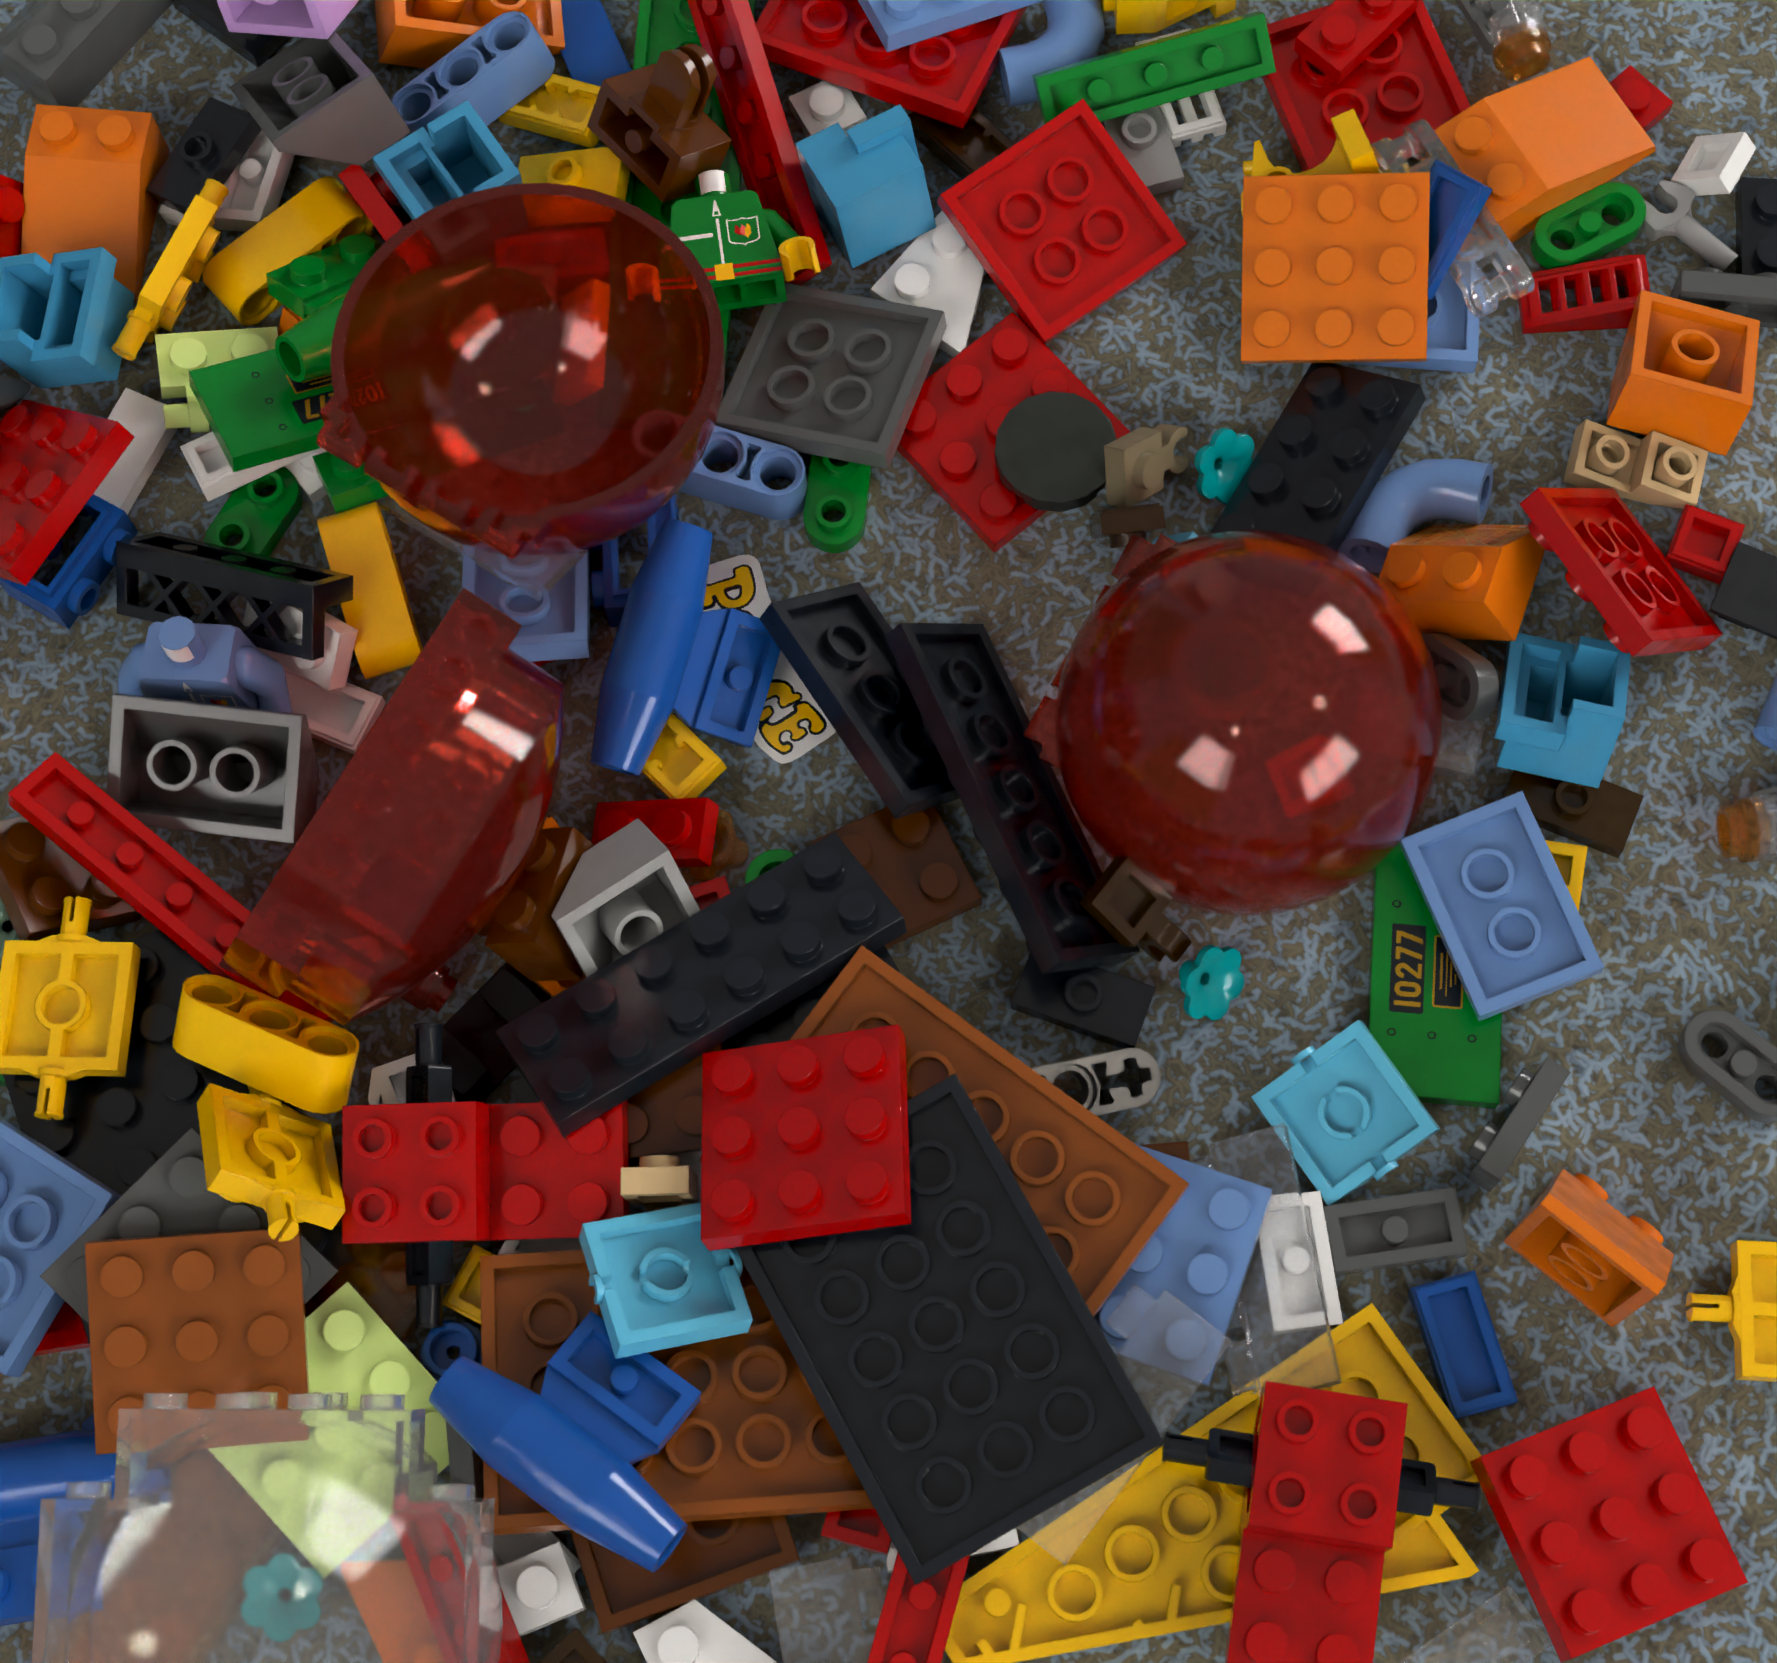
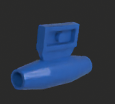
(678, 659)
(579, 1437)
(29, 1472)

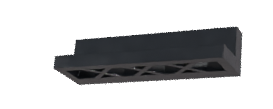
(234, 572)

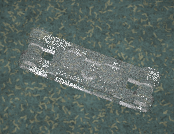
(1485, 241)

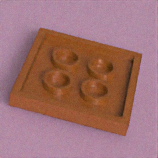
(193, 1320)

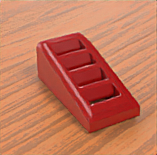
(1604, 273)

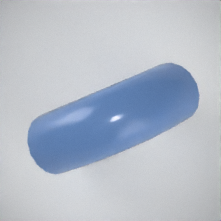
(1071, 36)
(1414, 496)

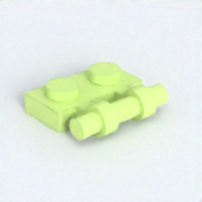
(194, 350)

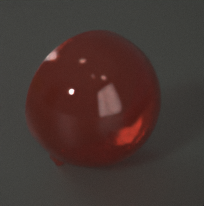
(528, 369)
(1245, 720)

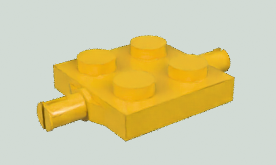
(183, 259)
(66, 1007)
(270, 1159)
(1747, 1308)

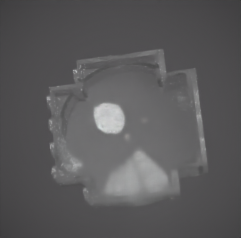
(268, 1541)

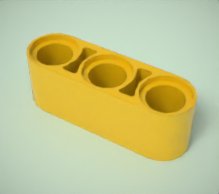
(298, 228)
(380, 610)
(265, 1043)

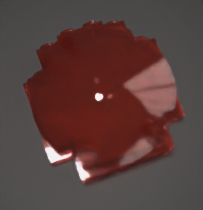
(415, 830)

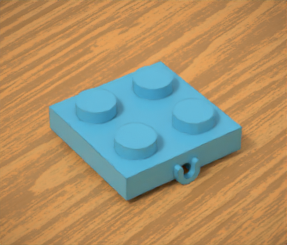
(1346, 1112)
(662, 1282)

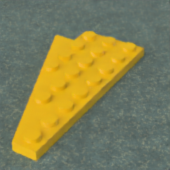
(1171, 1538)

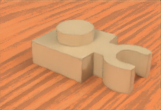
(659, 1183)

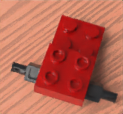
(470, 1173)
(1315, 1518)

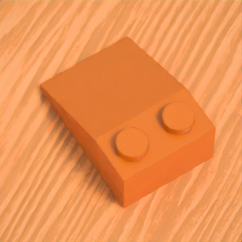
(426, 30)
(1545, 143)
(90, 184)
(1592, 1248)

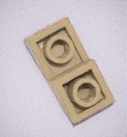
(1645, 470)

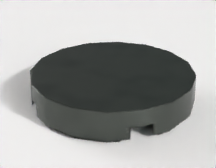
(1054, 450)

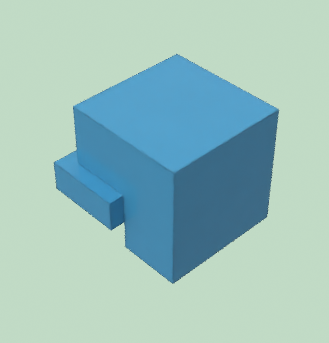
(448, 164)
(868, 184)
(62, 317)
(1561, 707)

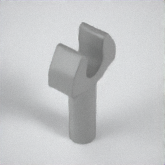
(1683, 226)

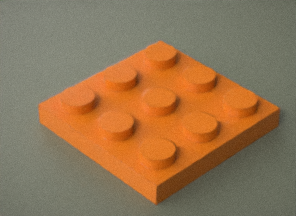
(1335, 268)

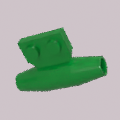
(315, 291)

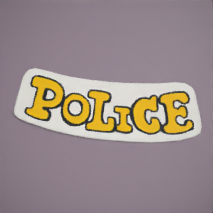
(790, 717)

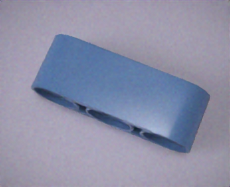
(488, 69)
(745, 483)

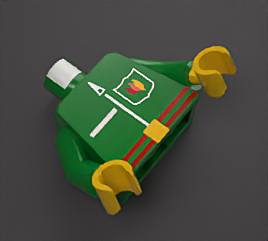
(740, 243)

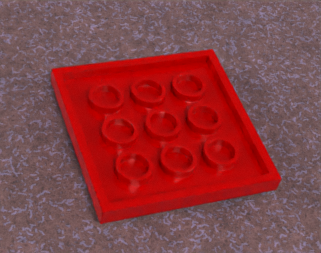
(839, 45)

